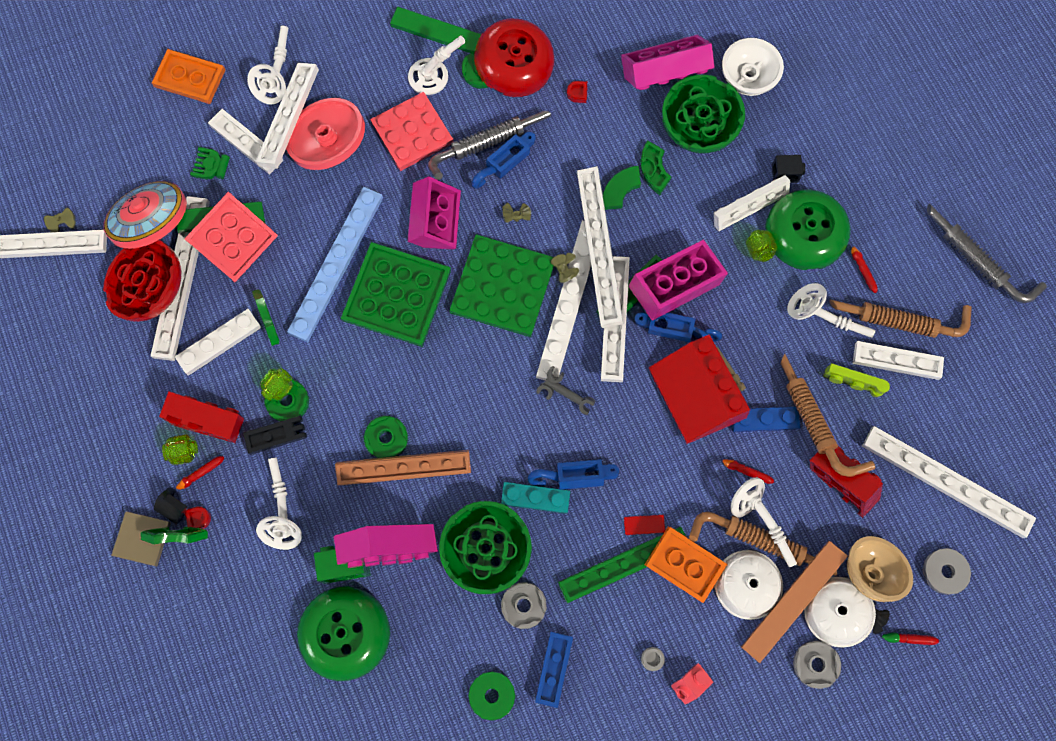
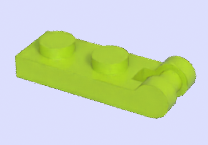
(857, 380)

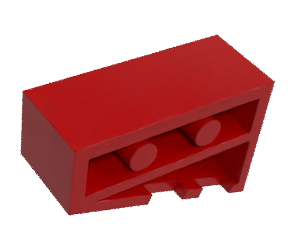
(201, 417)
(862, 489)

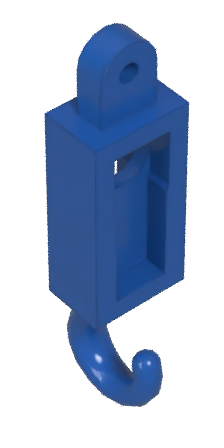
(502, 160)
(677, 328)
(572, 474)

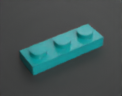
(535, 498)

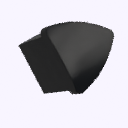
(170, 506)

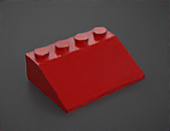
(699, 389)

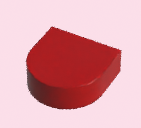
(577, 91)
(197, 517)

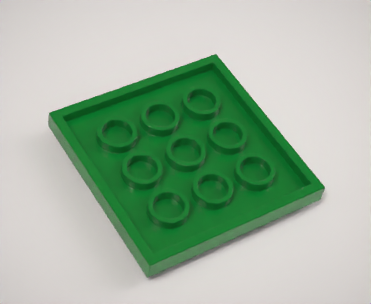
(502, 285)
(396, 294)

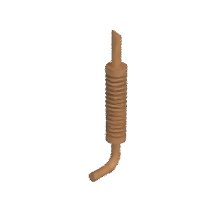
(905, 321)
(817, 424)
(750, 535)

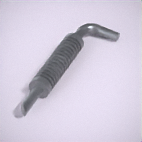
(484, 139)
(982, 260)

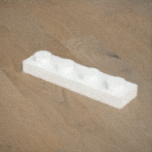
(238, 136)
(751, 203)
(218, 342)
(898, 360)

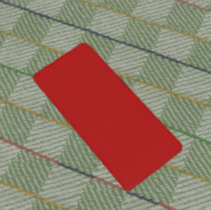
(644, 524)

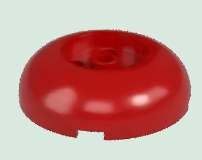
(518, 76)
(142, 282)

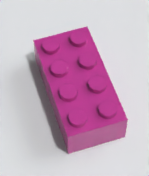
(668, 61)
(677, 279)
(385, 545)

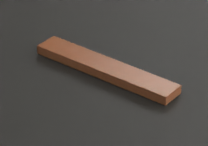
(403, 467)
(794, 601)

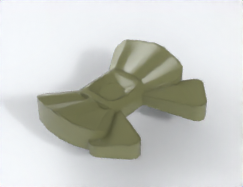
(509, 214)
(66, 217)
(560, 262)

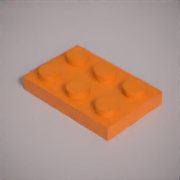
(188, 76)
(685, 564)

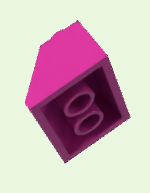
(434, 214)

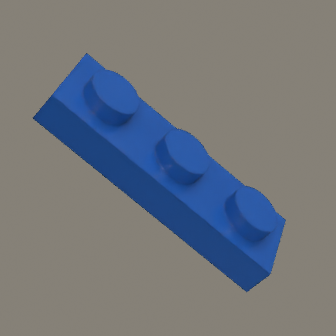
(769, 420)
(554, 669)

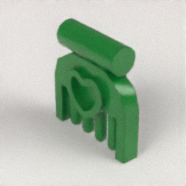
(212, 164)

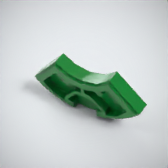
(653, 169)
(619, 186)
(265, 316)
(165, 535)

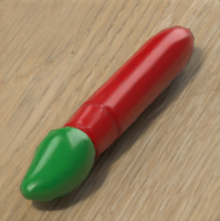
(894, 637)

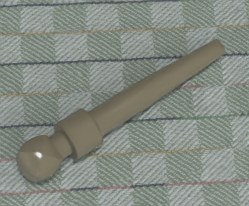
(741, 386)

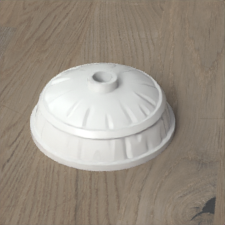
(753, 58)
(734, 587)
(839, 629)

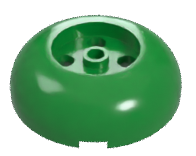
(709, 102)
(794, 245)
(457, 544)
(367, 646)

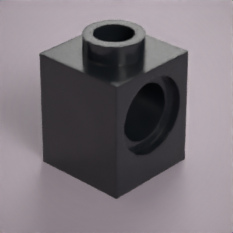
(788, 165)

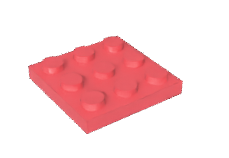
(412, 131)
(231, 237)

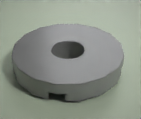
(960, 571)
(513, 615)
(803, 664)

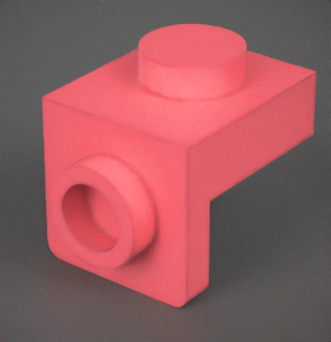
(692, 684)

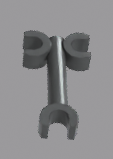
(552, 384)

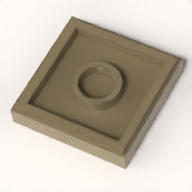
(129, 542)

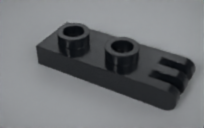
(274, 435)

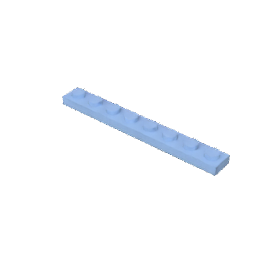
(335, 265)

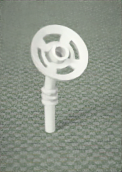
(428, 72)
(270, 80)
(811, 306)
(753, 501)
(282, 527)

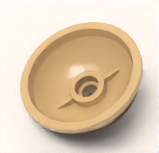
(879, 569)

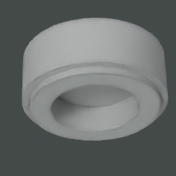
(652, 659)

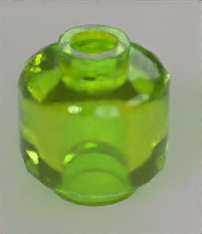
(761, 245)
(276, 384)
(179, 449)

